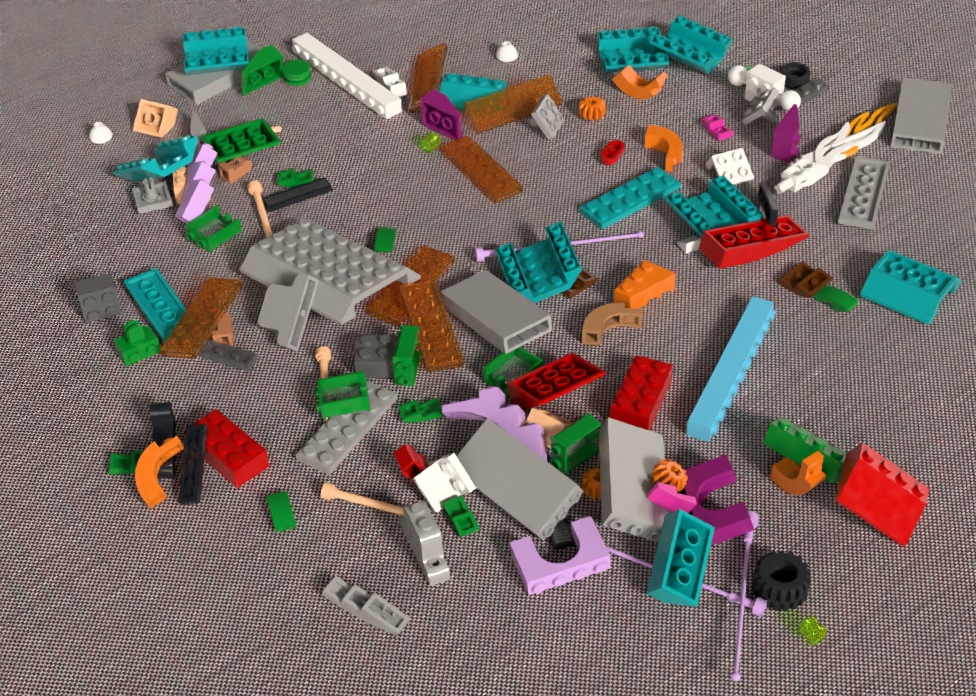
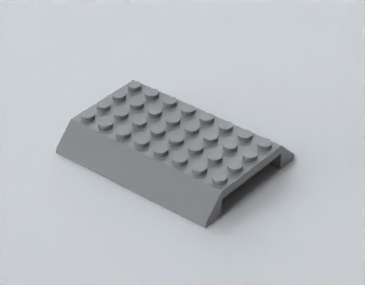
(343, 267)

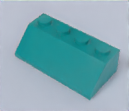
(466, 88)
(680, 559)

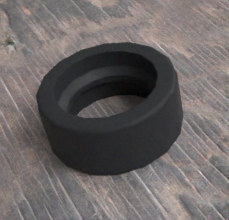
(795, 69)

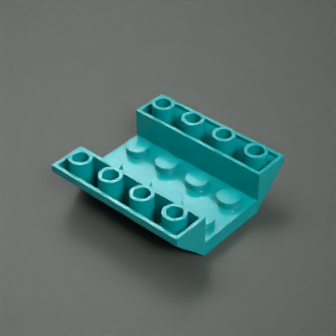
(693, 44)
(631, 48)
(215, 50)
(171, 157)
(714, 209)
(541, 267)
(908, 286)

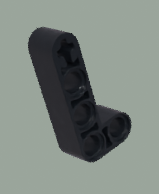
(163, 428)

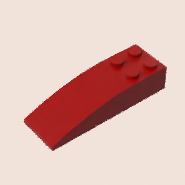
(750, 241)

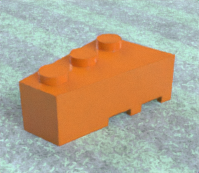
(644, 284)

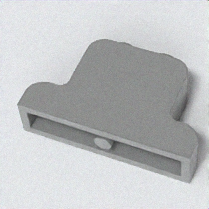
(287, 310)
(425, 541)

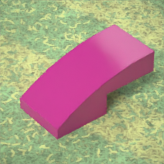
(716, 127)
(668, 498)

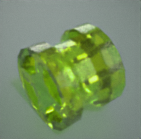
(430, 142)
(812, 630)

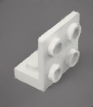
(731, 165)
(443, 481)

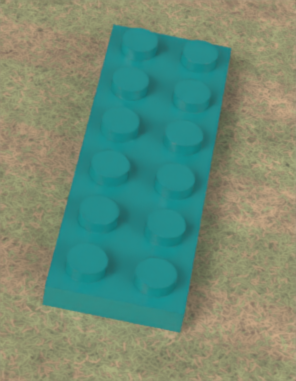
(629, 198)
(156, 301)

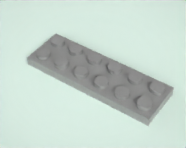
(864, 193)
(343, 432)

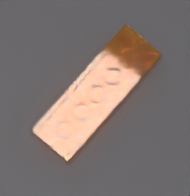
(427, 75)
(510, 103)
(481, 169)
(429, 264)
(201, 318)
(435, 336)

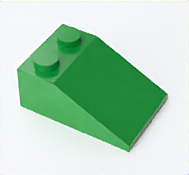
(262, 70)

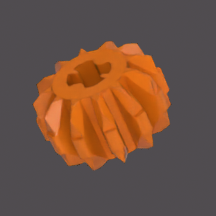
(592, 108)
(669, 473)
(591, 483)

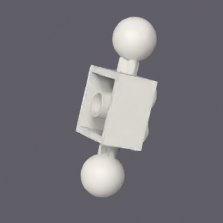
(761, 79)

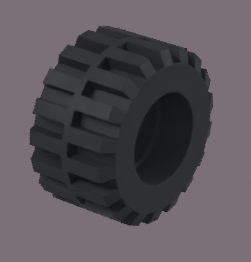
(783, 567)

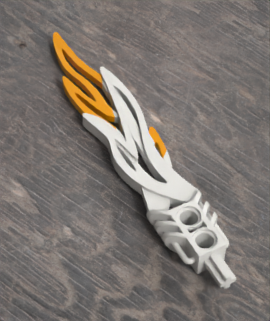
(814, 165)

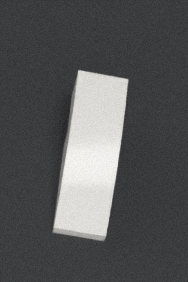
(390, 80)

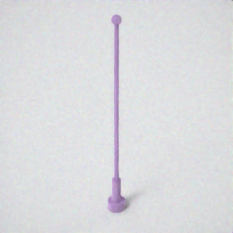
(480, 254)
(748, 538)
(758, 606)

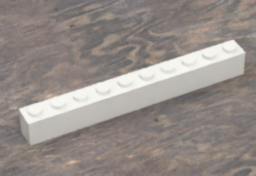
(347, 76)

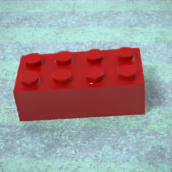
(642, 392)
(232, 450)

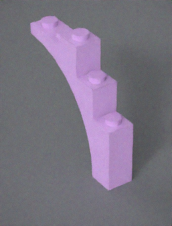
(198, 180)
(510, 418)

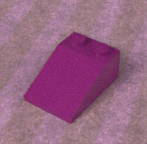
(441, 115)
(787, 136)

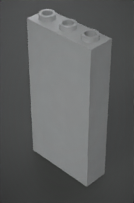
(204, 86)
(922, 115)
(496, 311)
(626, 478)
(518, 479)

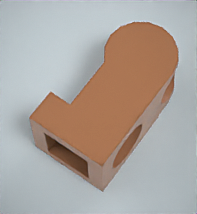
(234, 169)
(225, 331)

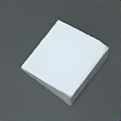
(689, 244)

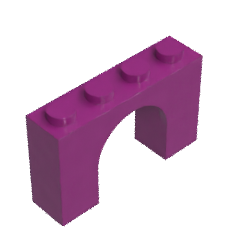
(704, 480)

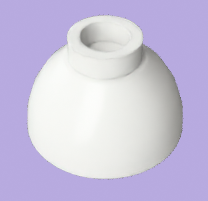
(506, 52)
(100, 133)

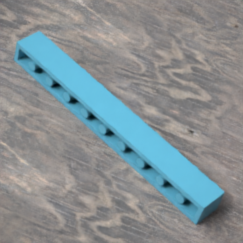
(730, 370)

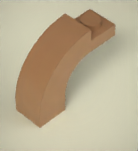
(607, 317)

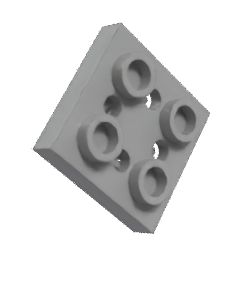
(761, 107)
(546, 117)
(152, 196)

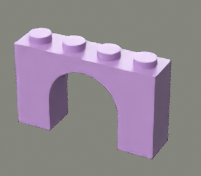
(541, 575)

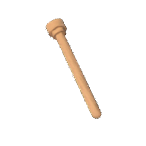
(255, 190)
(323, 355)
(330, 492)

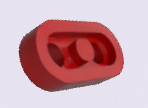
(612, 152)

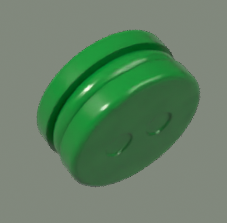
(296, 72)

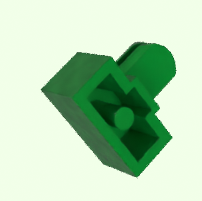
(136, 343)

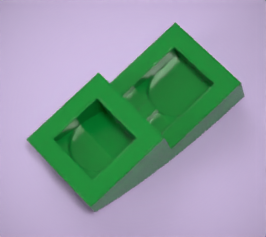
(290, 178)
(385, 239)
(839, 299)
(417, 412)
(124, 463)
(281, 511)
(460, 516)

